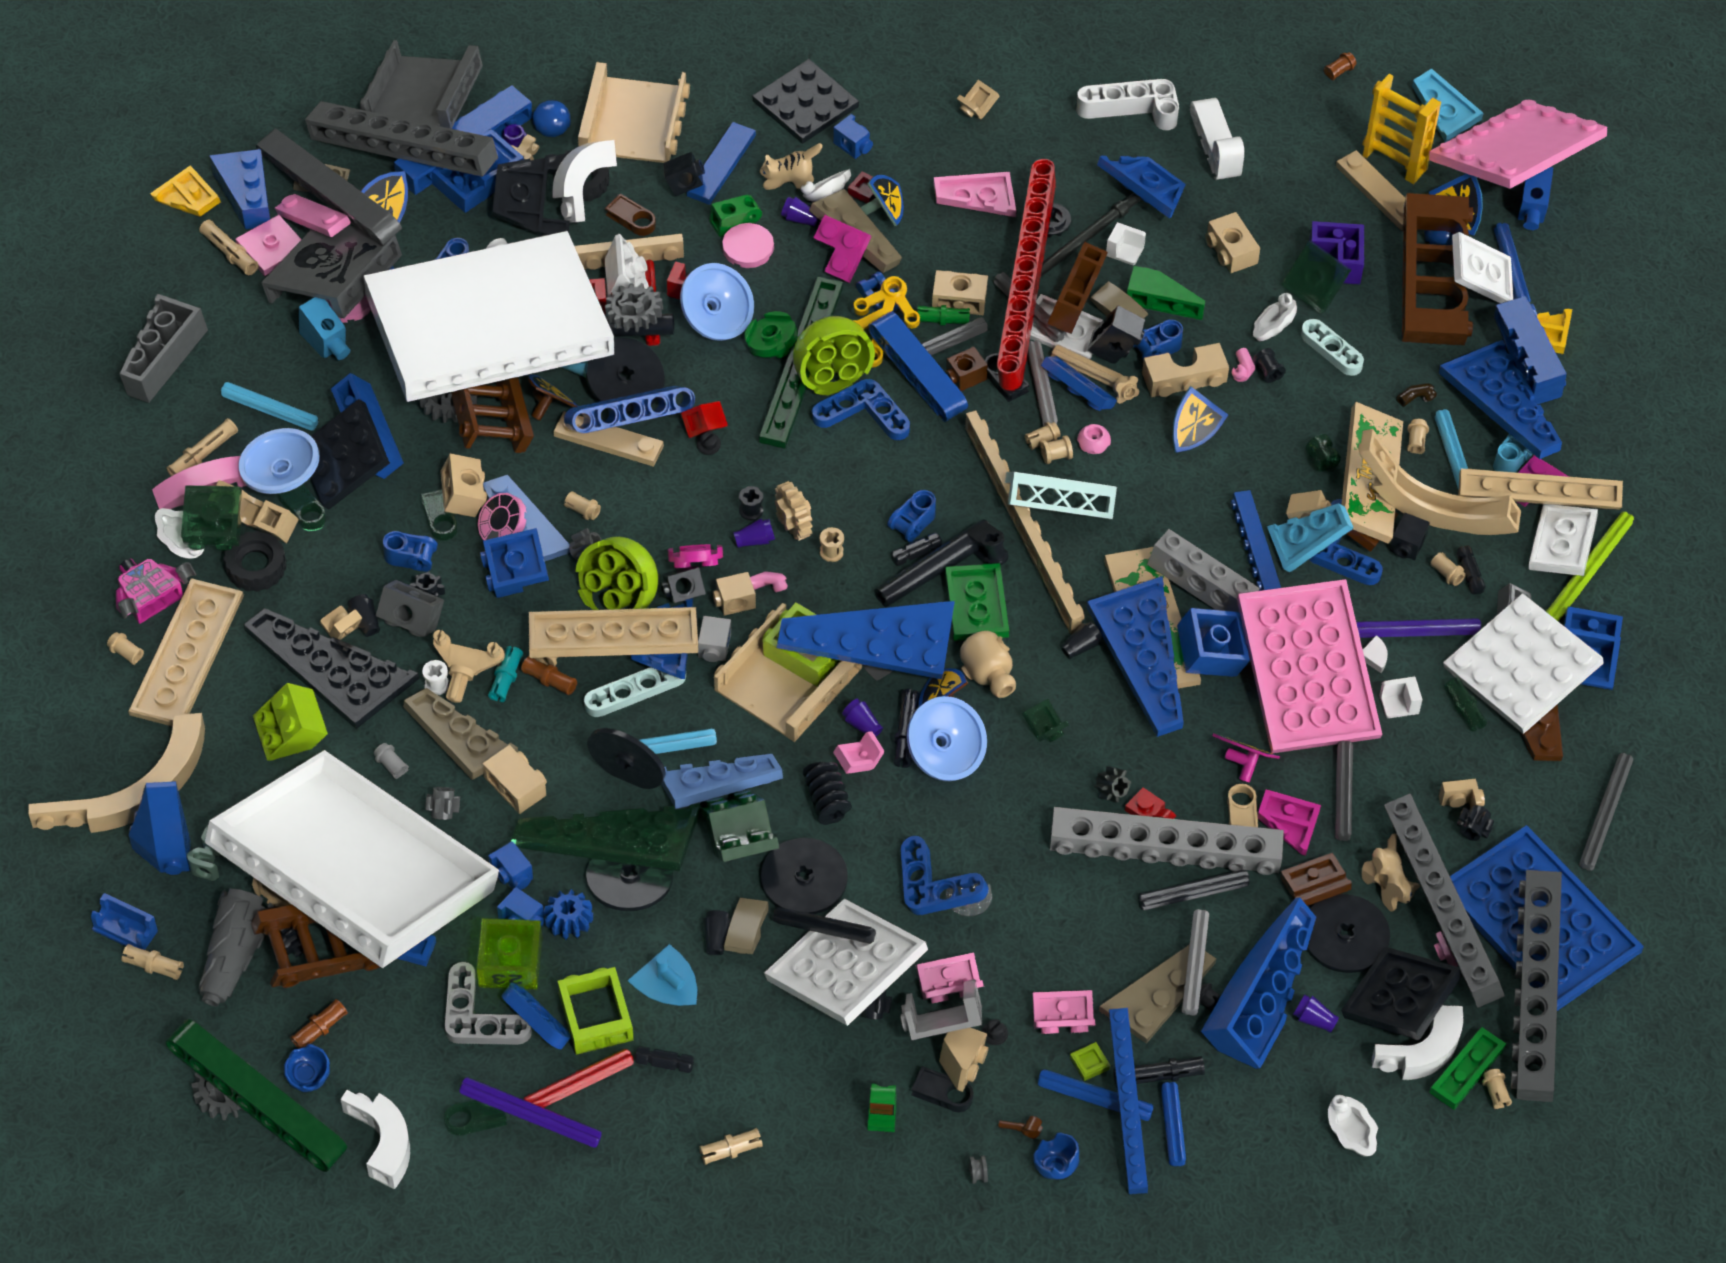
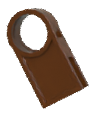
(627, 212)

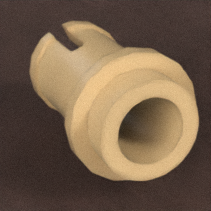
(1418, 429)
(1049, 432)
(587, 508)
(1452, 573)
(125, 648)
(1497, 1089)

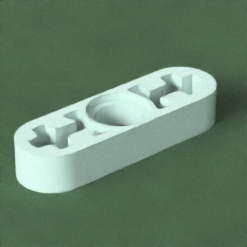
(1330, 337)

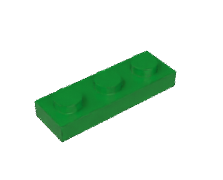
(1467, 1068)

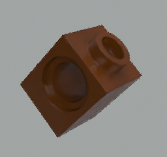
(966, 369)

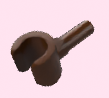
(1030, 1129)

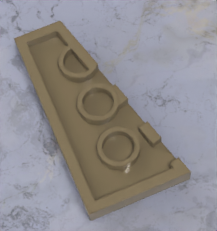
(846, 210)
(455, 733)
(1155, 995)

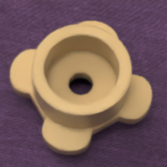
(1126, 388)

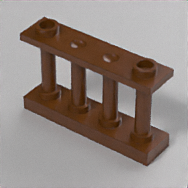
(512, 410)
(276, 919)

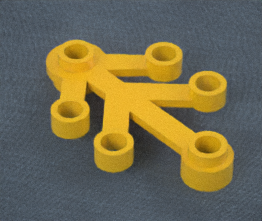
(889, 303)

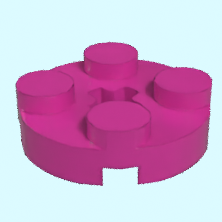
(695, 553)

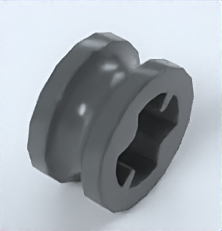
(978, 1169)

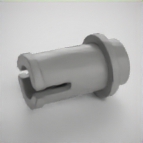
(385, 754)

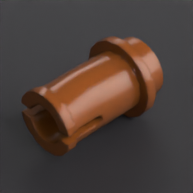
(1341, 65)

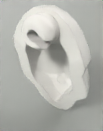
(826, 187)
(1275, 318)
(169, 532)
(1353, 1125)

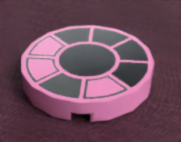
(501, 516)

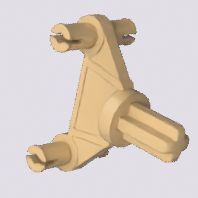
(464, 662)

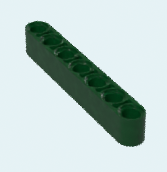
(256, 1095)

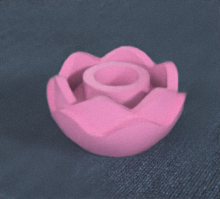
(1097, 445)

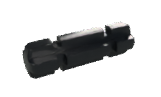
(916, 549)
(1471, 570)
(664, 1059)

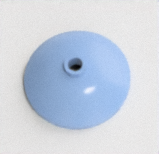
(728, 296)
(279, 461)
(961, 737)

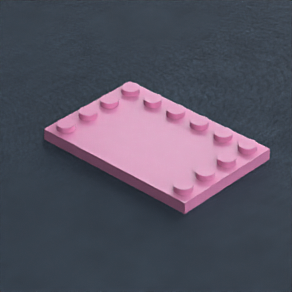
(1518, 143)
(1309, 666)

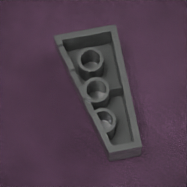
(162, 346)

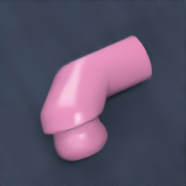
(1246, 366)

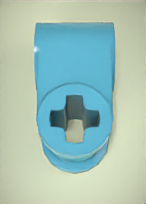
(1511, 455)

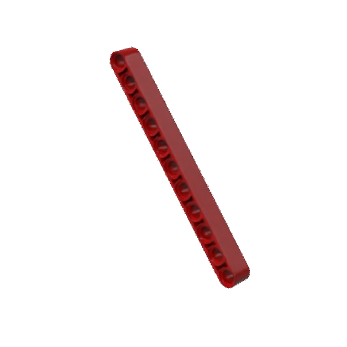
(1026, 275)

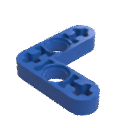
(867, 401)
(1334, 551)
(931, 890)

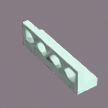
(1058, 485)

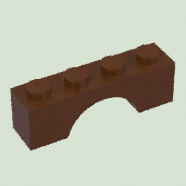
(1077, 288)

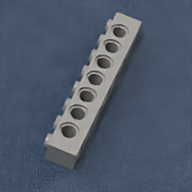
(1180, 833)

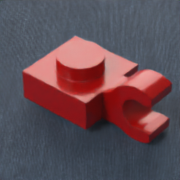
(1148, 804)

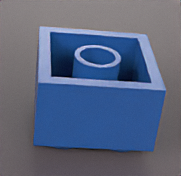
(1213, 642)

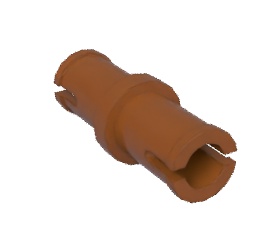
(549, 675)
(319, 1024)

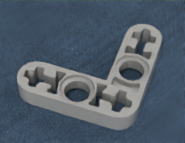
(467, 1017)

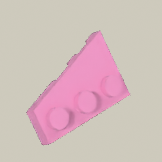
(977, 192)

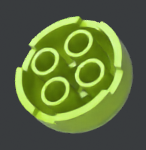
(833, 347)
(621, 565)

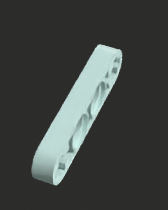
(633, 685)

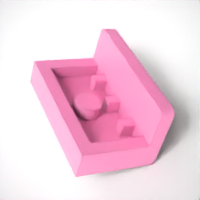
(947, 976)
(1063, 1010)

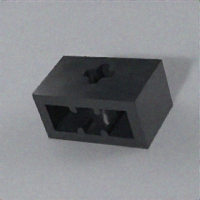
(1116, 335)

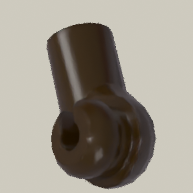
(1414, 391)

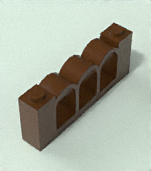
(1425, 324)

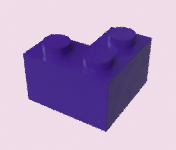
(1342, 242)

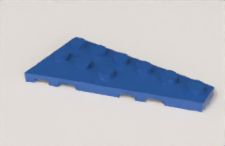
(1504, 395)
(890, 638)
(1141, 642)

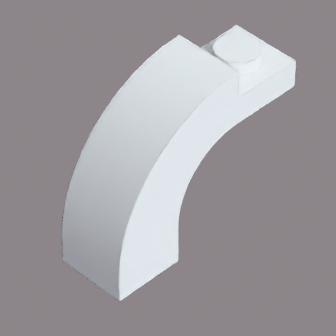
(573, 173)
(1428, 1055)
(393, 1152)

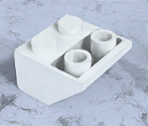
(624, 266)

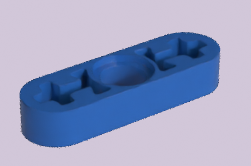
(536, 1016)

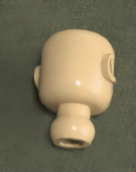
(988, 662)

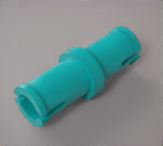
(505, 674)

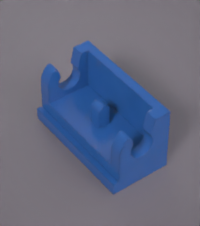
(123, 923)

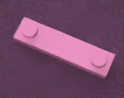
(312, 215)

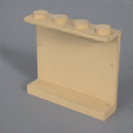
(635, 115)
(774, 692)

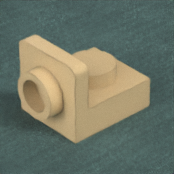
(340, 623)
(1461, 792)

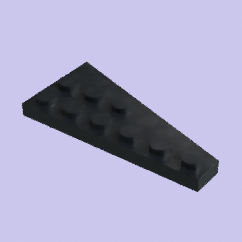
(335, 670)

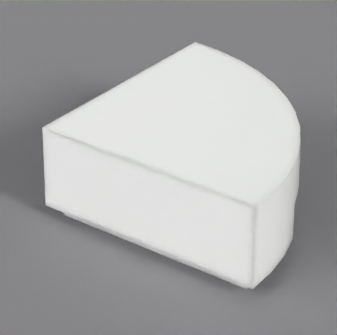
(1376, 654)

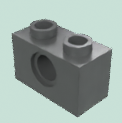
(424, 606)

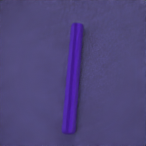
(1407, 628)
(530, 1112)

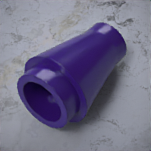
(798, 212)
(755, 534)
(861, 717)
(1315, 1014)

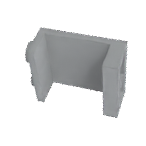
(943, 1020)

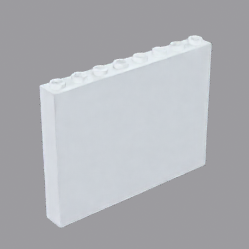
(488, 316)
(352, 857)

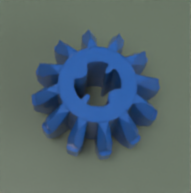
(559, 916)

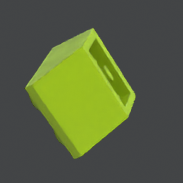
(290, 722)

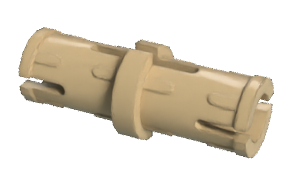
(152, 961)
(730, 1146)

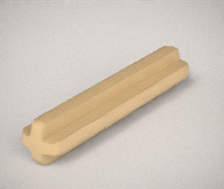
(1086, 366)

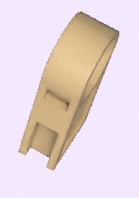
(1242, 814)

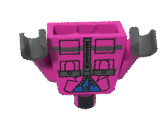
(149, 587)

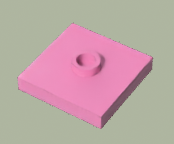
(269, 243)

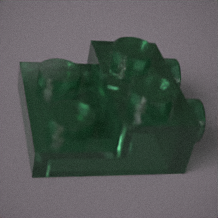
(211, 516)

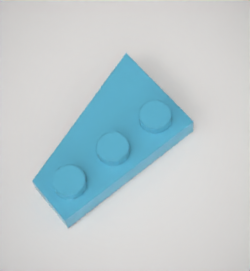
(1455, 111)
(1307, 536)

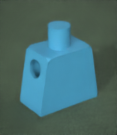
(323, 329)

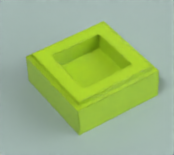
(1090, 1061)

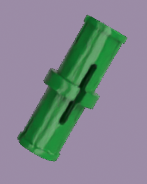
(944, 315)

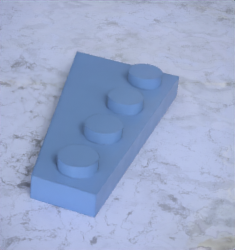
(551, 541)
(718, 779)

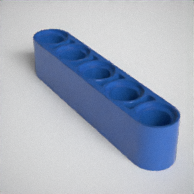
(918, 366)
(617, 409)

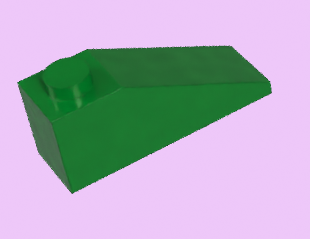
(1161, 293)

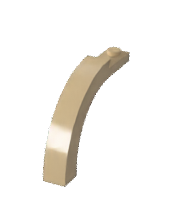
(1441, 509)
(120, 807)

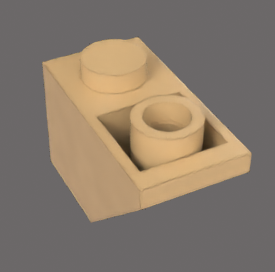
(962, 1053)

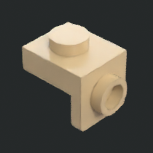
(978, 100)

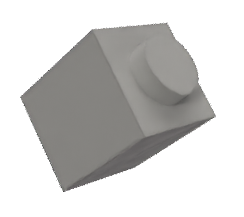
(714, 639)

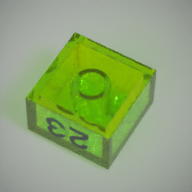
(509, 953)

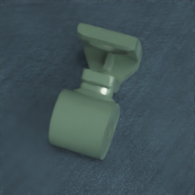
(206, 853)

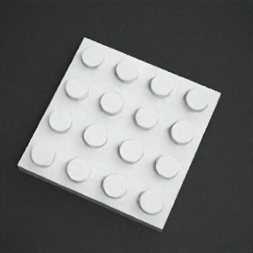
(1523, 663)
(843, 973)

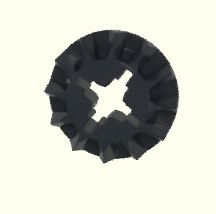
(1062, 220)

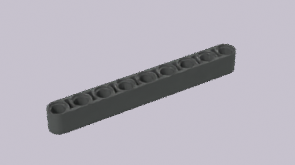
(329, 187)

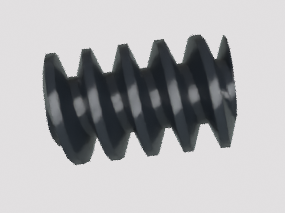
(827, 791)

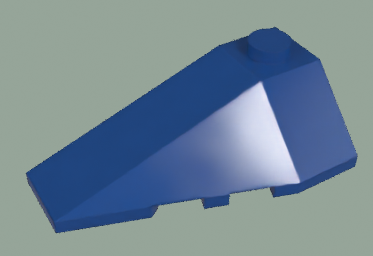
(161, 829)

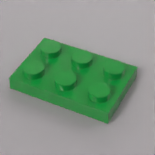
(977, 599)

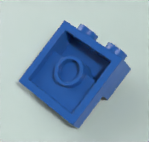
(514, 562)

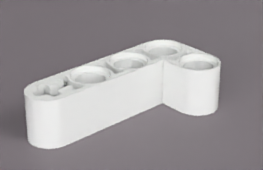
(1131, 98)
(1224, 152)

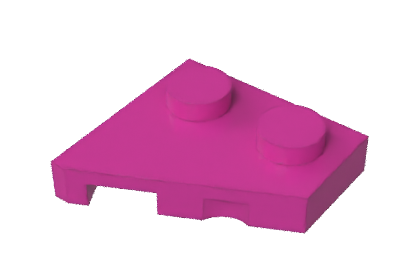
(1291, 815)

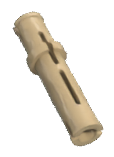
(234, 252)
(224, 432)

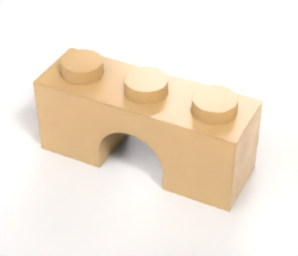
(1166, 377)
(265, 516)

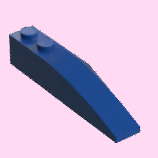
(1255, 999)

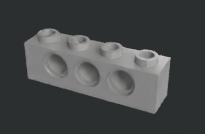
(1198, 572)

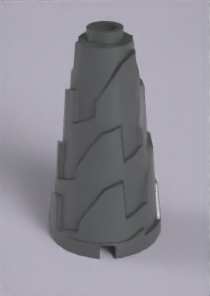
(230, 944)

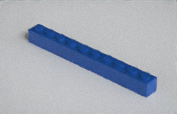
(1254, 541)
(1128, 1101)

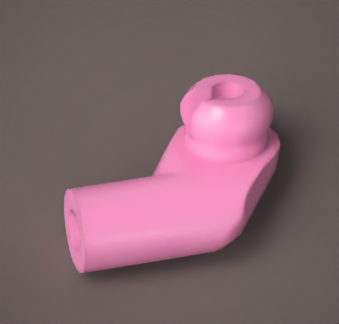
(767, 578)

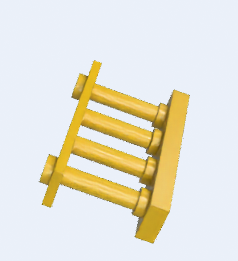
(1422, 130)

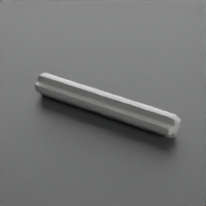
(1041, 383)
(1195, 962)

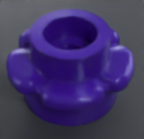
(514, 131)

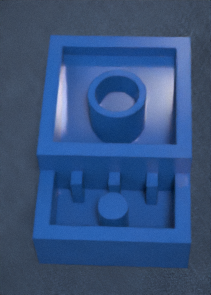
(469, 189)
(1601, 634)

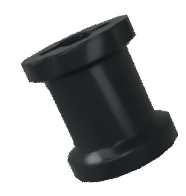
(1269, 365)
(751, 500)

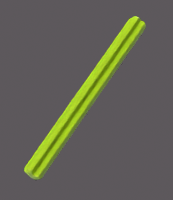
(1595, 560)

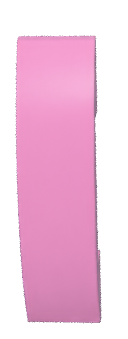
(172, 490)

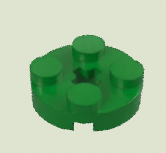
(774, 345)

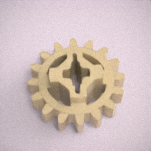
(793, 510)

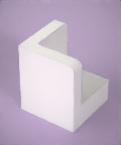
(1125, 243)
(1400, 697)

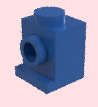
(852, 137)
(512, 866)
(520, 907)

